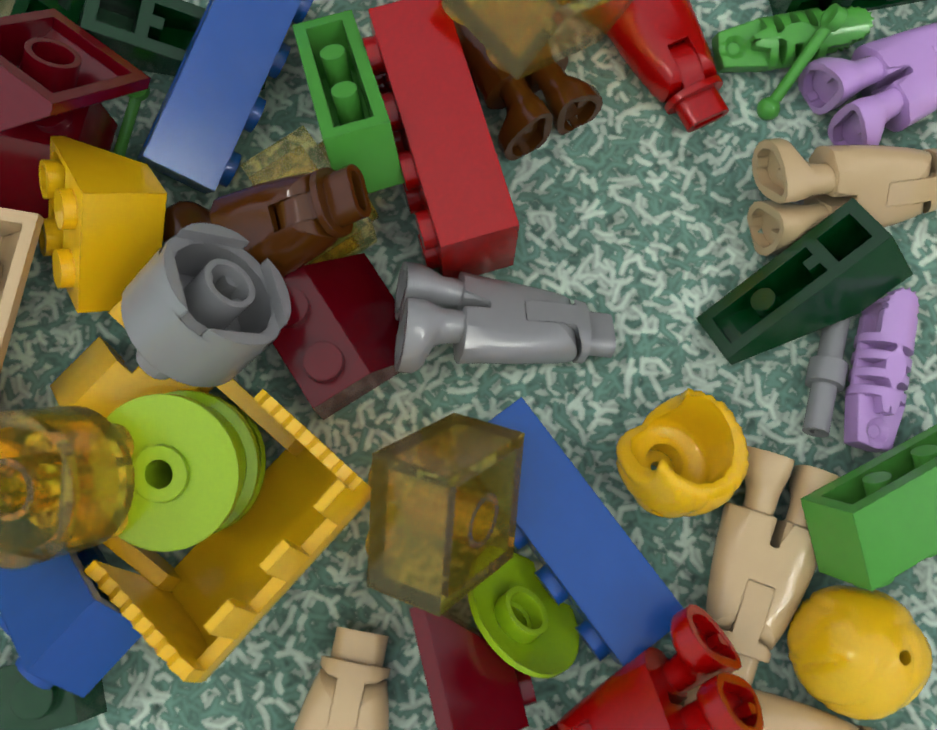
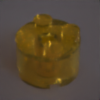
(61, 482)

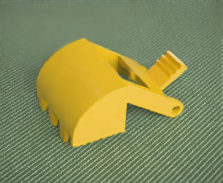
(236, 575)

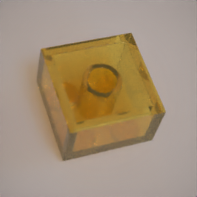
(443, 510)

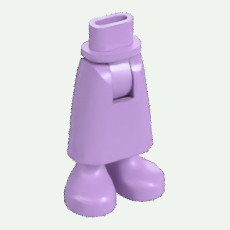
(892, 75)

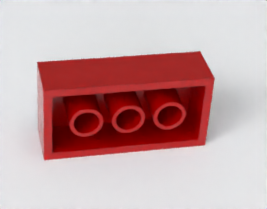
(441, 140)

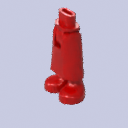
(671, 59)
(650, 686)

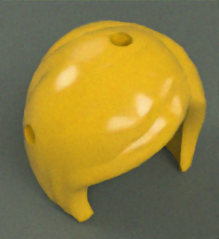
(702, 446)
(858, 652)

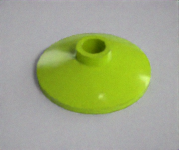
(524, 620)

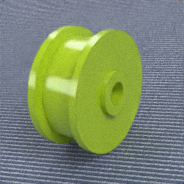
(190, 465)

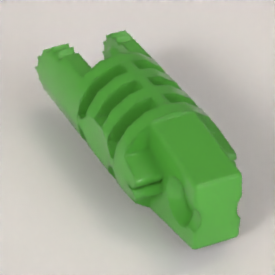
(779, 40)

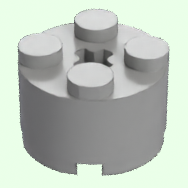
(203, 307)

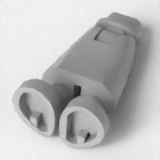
(492, 322)

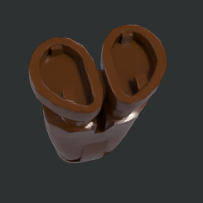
(527, 116)
(284, 217)

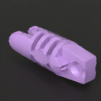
(880, 371)

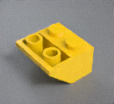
(100, 221)

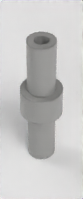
(826, 378)

